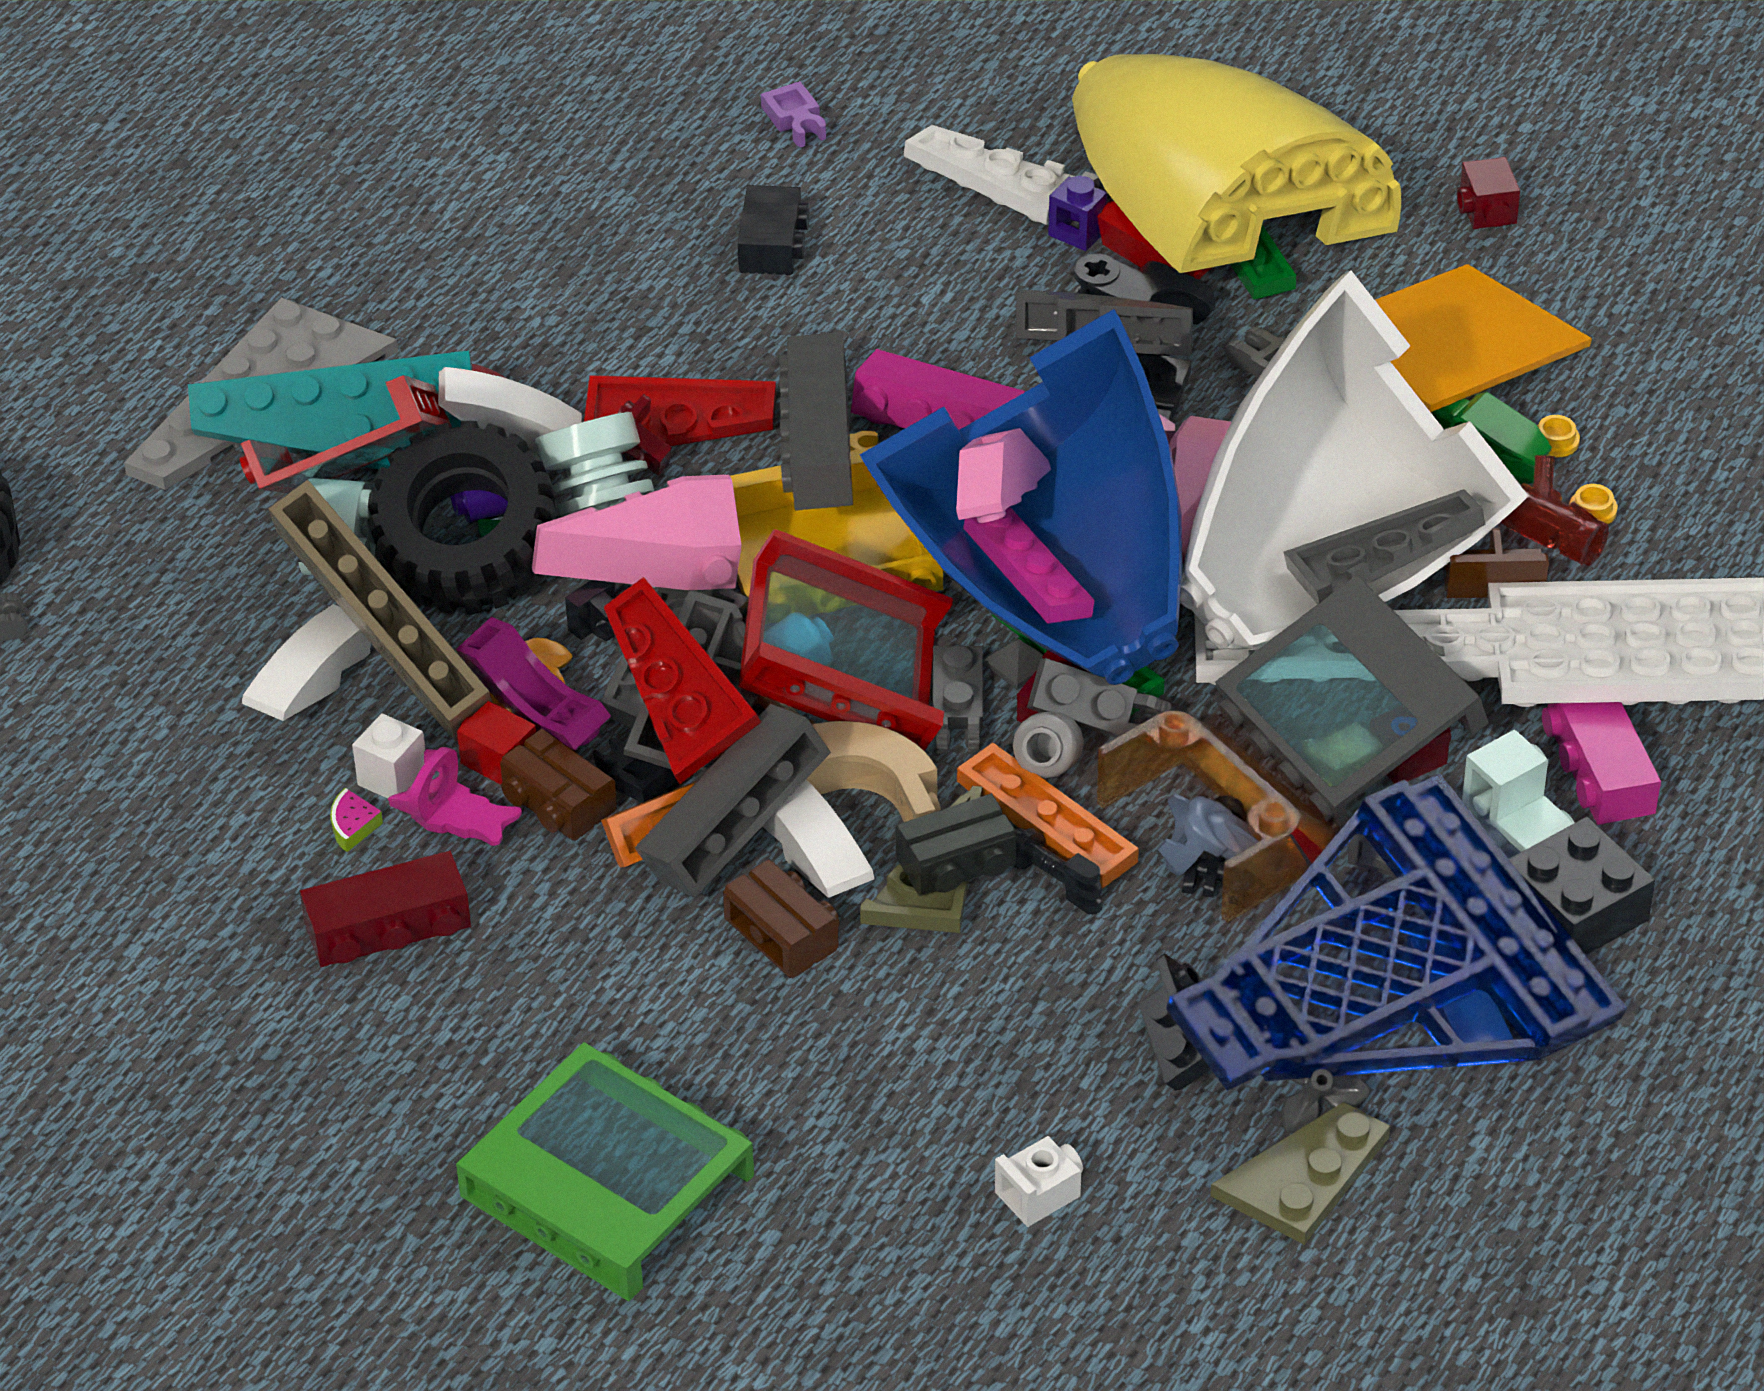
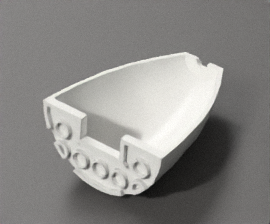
(1320, 450)

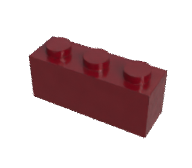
(385, 908)

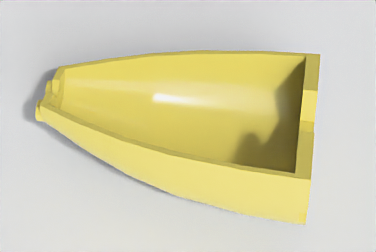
(1216, 149)

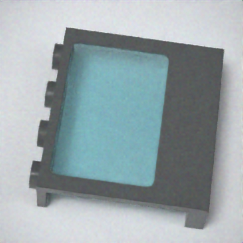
(1345, 698)

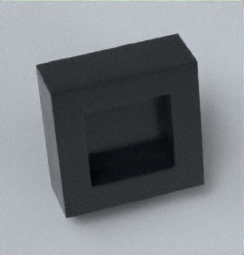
(586, 610)

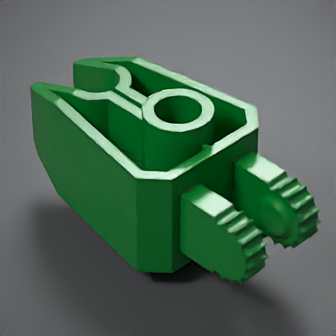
(1503, 428)

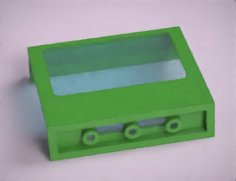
(600, 1166)

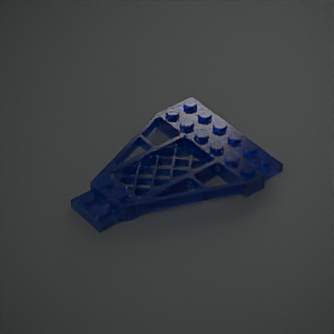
(1474, 904)

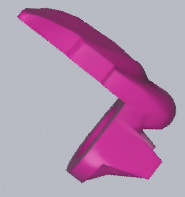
(449, 806)

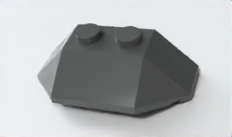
(721, 633)

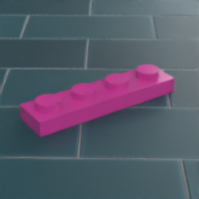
(1031, 568)

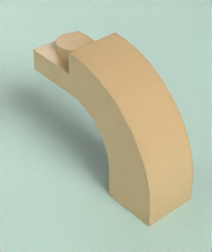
(878, 762)

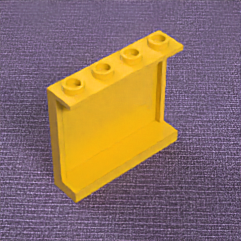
(863, 531)

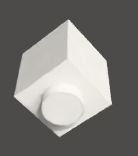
(388, 756)

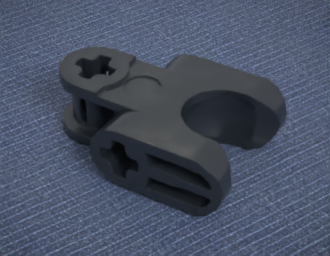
(1150, 283)

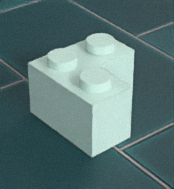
(1507, 794)

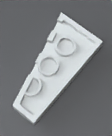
(993, 173)

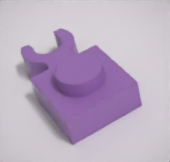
(794, 109)

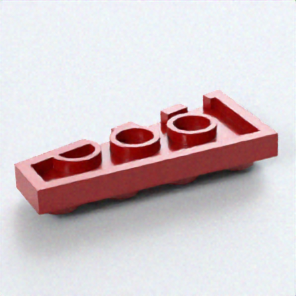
(686, 407)

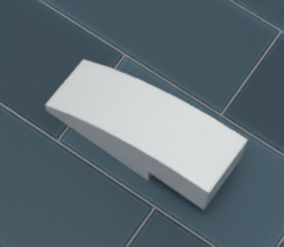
(503, 403)
(308, 665)
(818, 842)

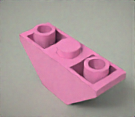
(997, 473)

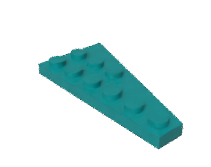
(314, 406)

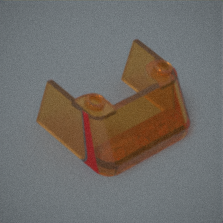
(1283, 824)

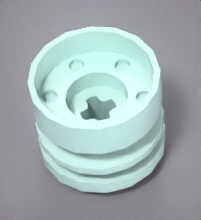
(594, 462)

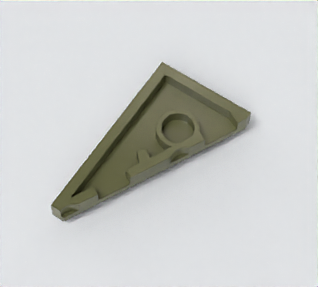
(902, 907)

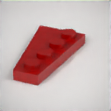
(682, 687)

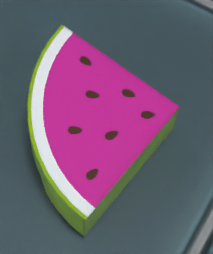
(353, 819)

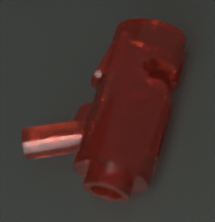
(1555, 523)

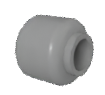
(1048, 744)

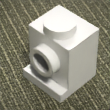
(1038, 1179)

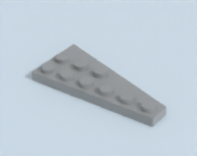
(281, 342)

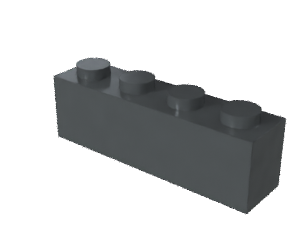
(732, 800)

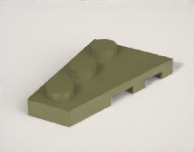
(1305, 1173)

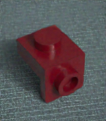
(651, 448)

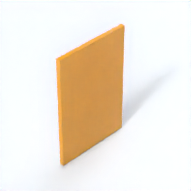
(1472, 335)

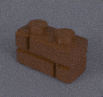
(557, 785)
(781, 918)

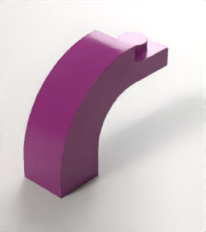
(528, 687)

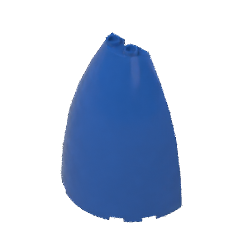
(1100, 510)

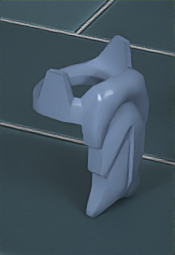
(1206, 827)

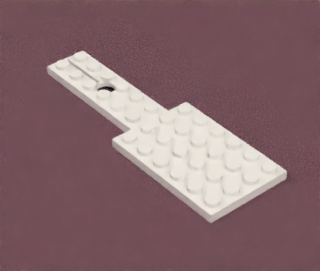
(1588, 641)

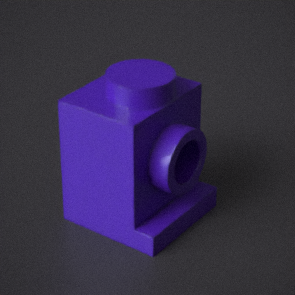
(1076, 201)

